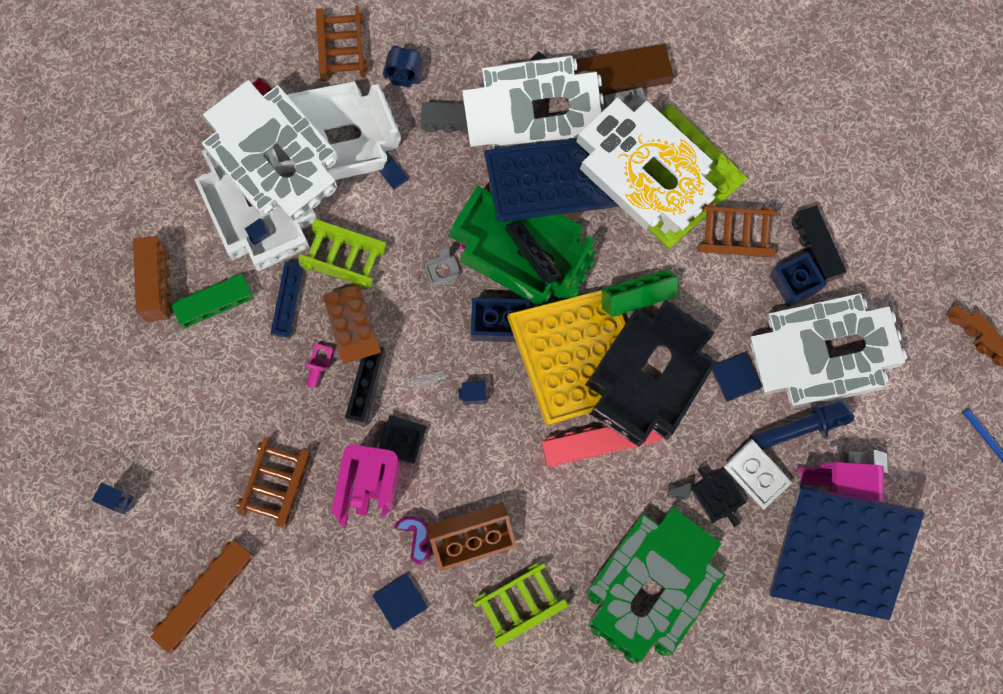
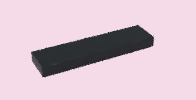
(533, 252)

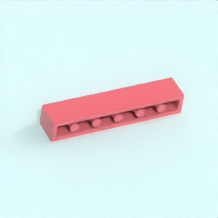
(587, 445)

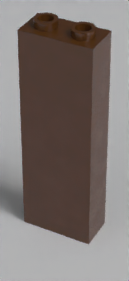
(629, 69)

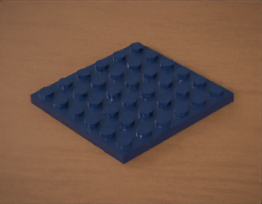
(845, 552)

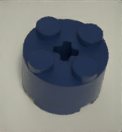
(403, 66)

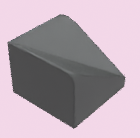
(678, 491)

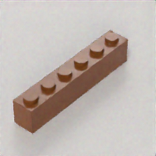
(202, 596)

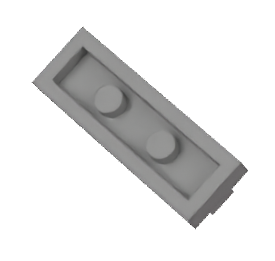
(631, 98)

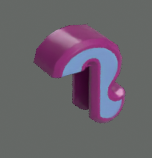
(420, 538)

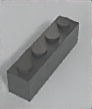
(444, 117)

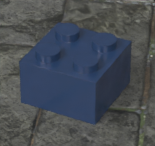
(798, 279)

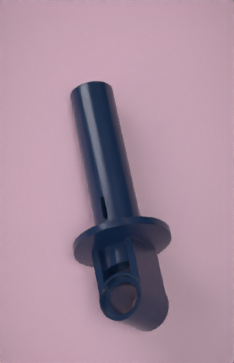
(819, 419)

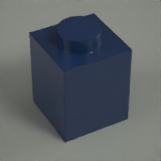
(473, 393)

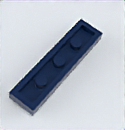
(287, 300)

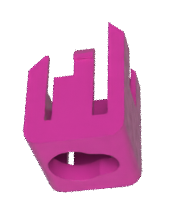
(375, 479)
(847, 479)

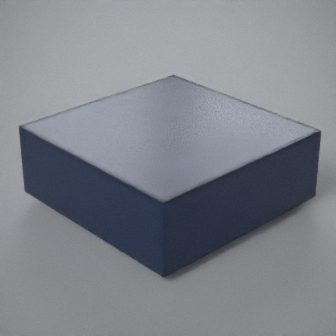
(257, 231)

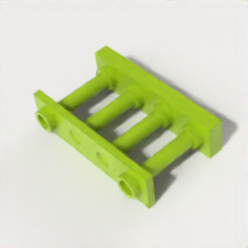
(342, 236)
(537, 614)

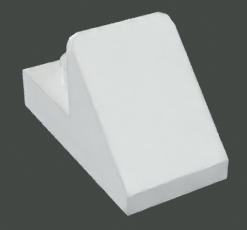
(873, 457)

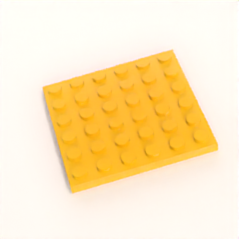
(562, 349)

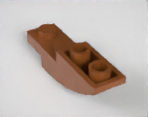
(987, 338)

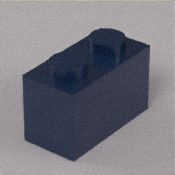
(113, 499)

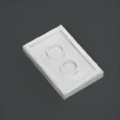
(757, 474)

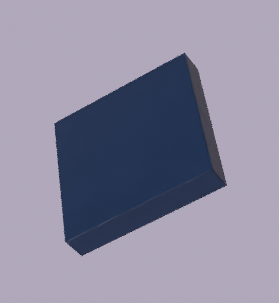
(736, 377)
(400, 601)

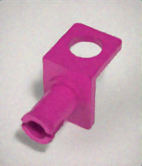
(317, 365)

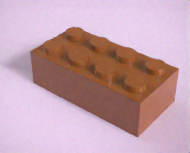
(151, 279)
(351, 324)
(471, 536)

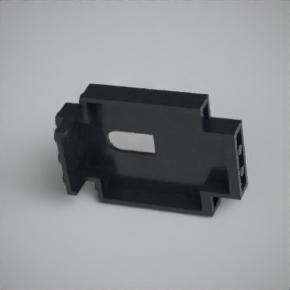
(635, 401)

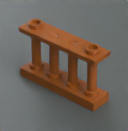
(325, 52)
(745, 247)
(287, 497)

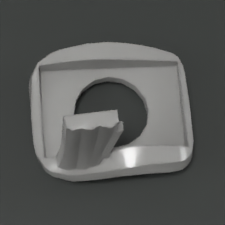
(444, 258)

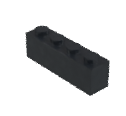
(818, 243)
(365, 388)

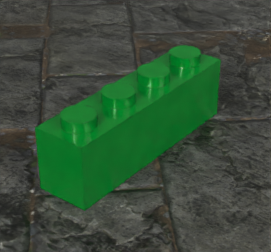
(639, 292)
(212, 301)

